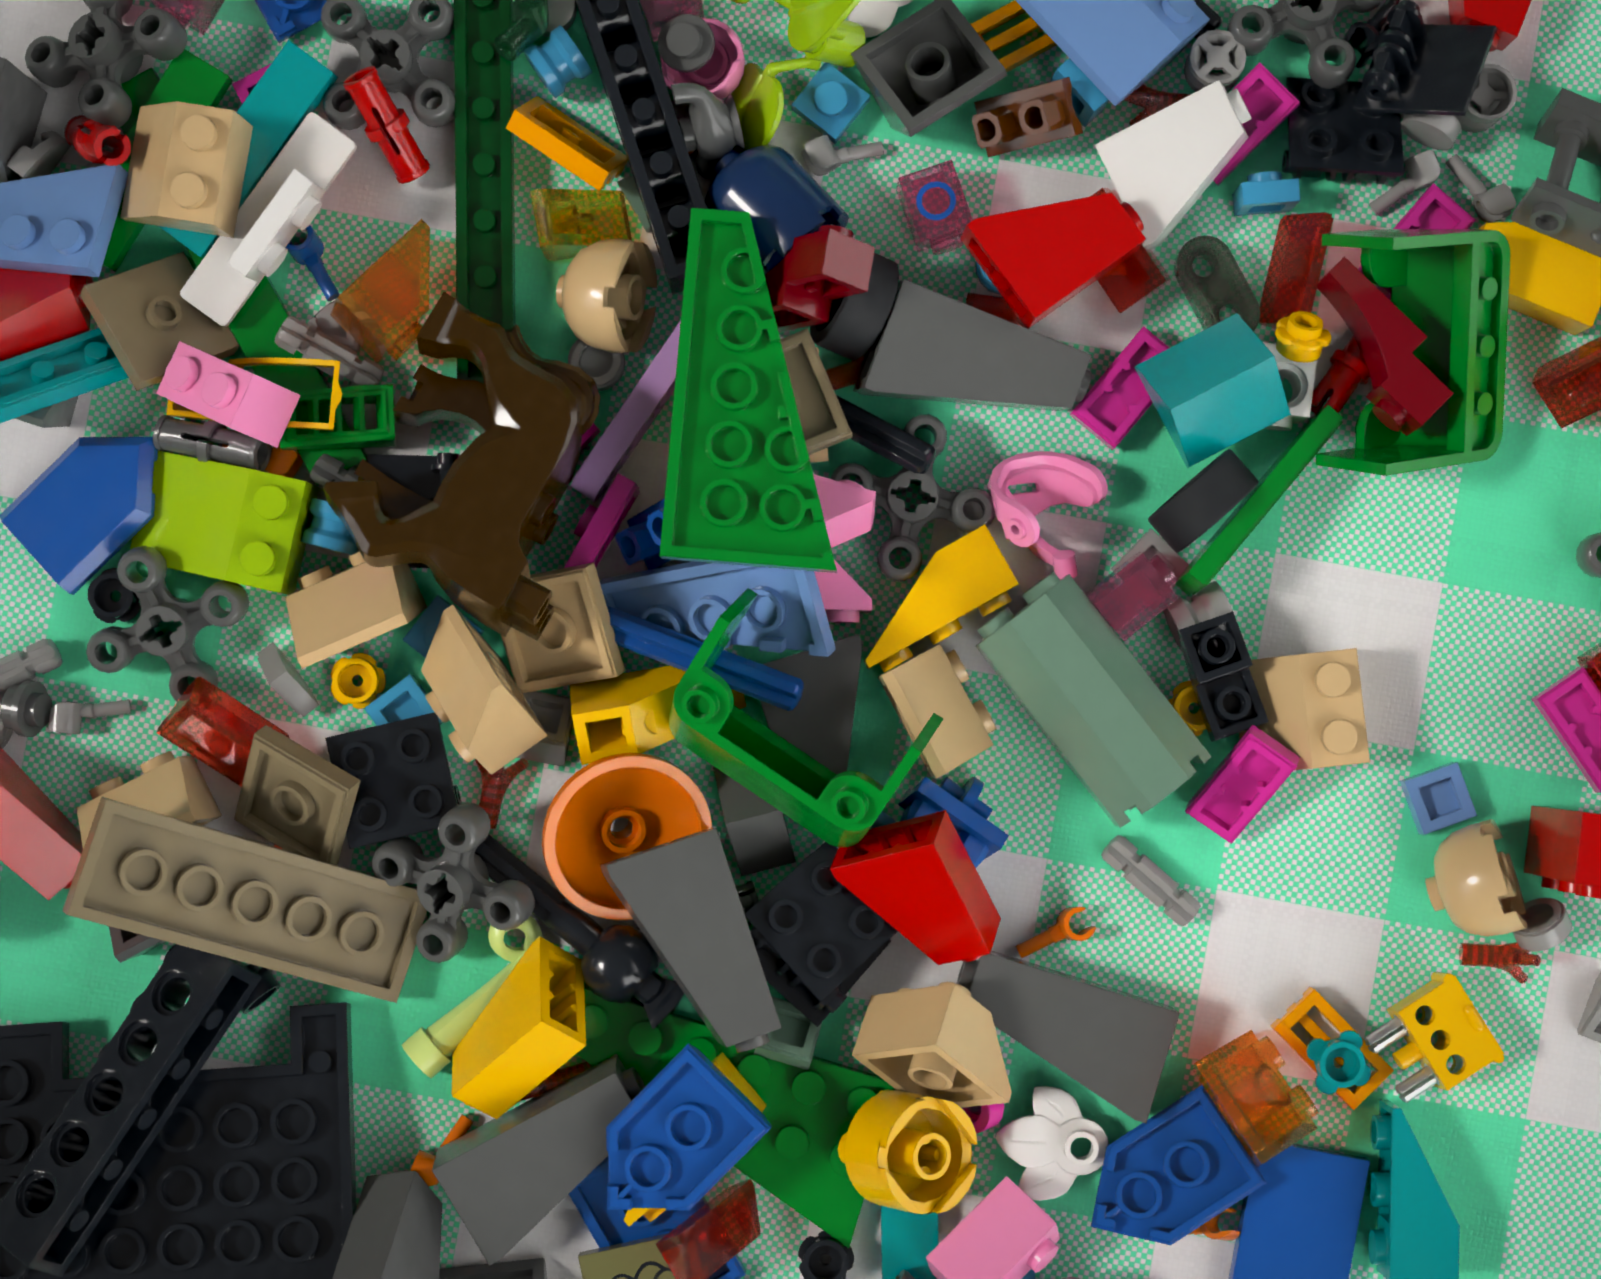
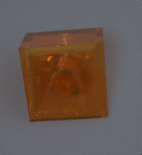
(389, 298)
(1256, 1097)

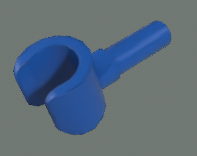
(310, 254)

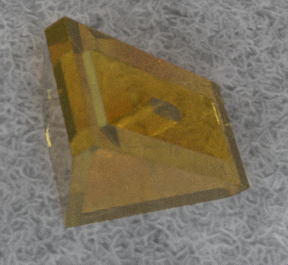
(576, 219)

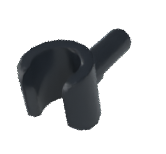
(1366, 35)

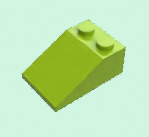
(228, 522)

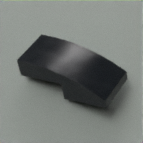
(1222, 676)

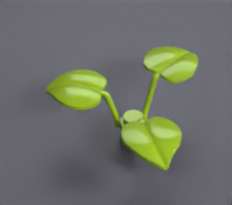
(823, 36)

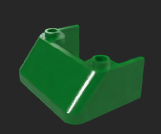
(1458, 296)
(709, 724)

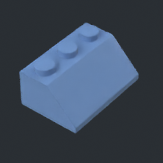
(1118, 40)

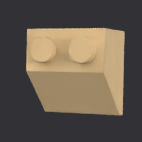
(187, 168)
(350, 607)
(934, 685)
(477, 696)
(1314, 706)
(166, 787)
(934, 1045)

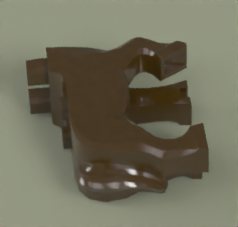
(498, 490)

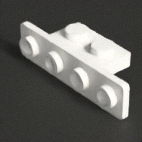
(269, 219)

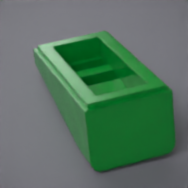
(383, 436)

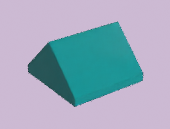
(1215, 389)

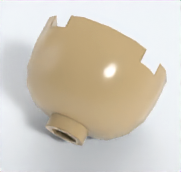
(607, 294)
(1477, 882)

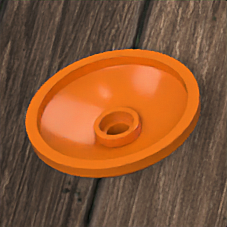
(577, 831)

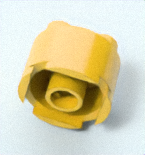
(910, 1152)

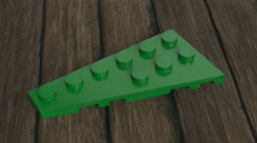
(737, 446)
(805, 1107)

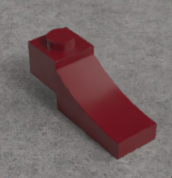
(814, 273)
(1402, 385)

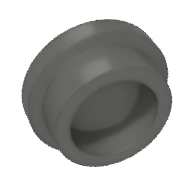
(686, 43)
(26, 708)

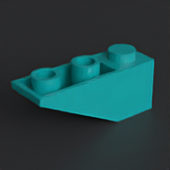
(1415, 1223)

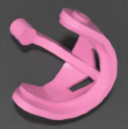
(1058, 481)

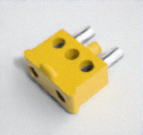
(1459, 1033)

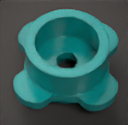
(1352, 1072)

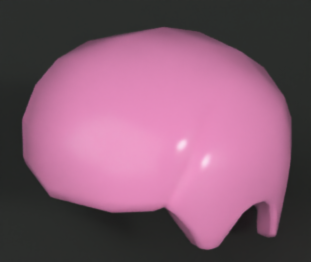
(724, 68)

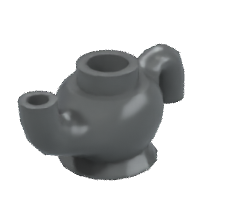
(710, 126)

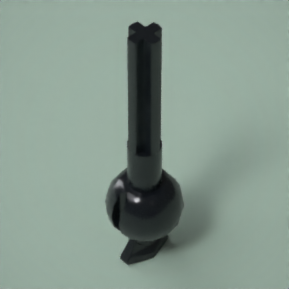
(615, 960)

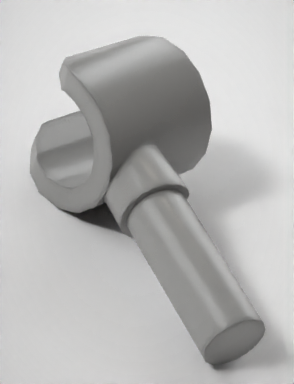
(823, 158)
(1423, 172)
(1488, 204)
(67, 716)

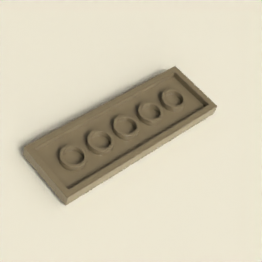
(245, 901)

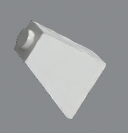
(1175, 156)

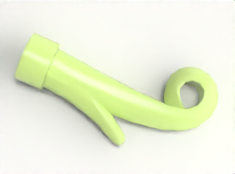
(434, 1046)

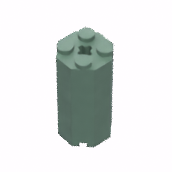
(1091, 698)

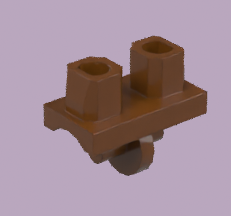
(1026, 118)

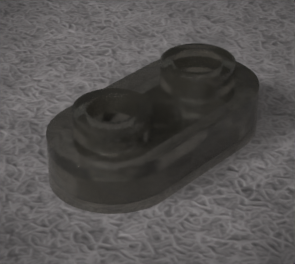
(1221, 289)

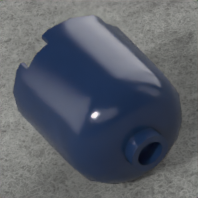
(778, 195)

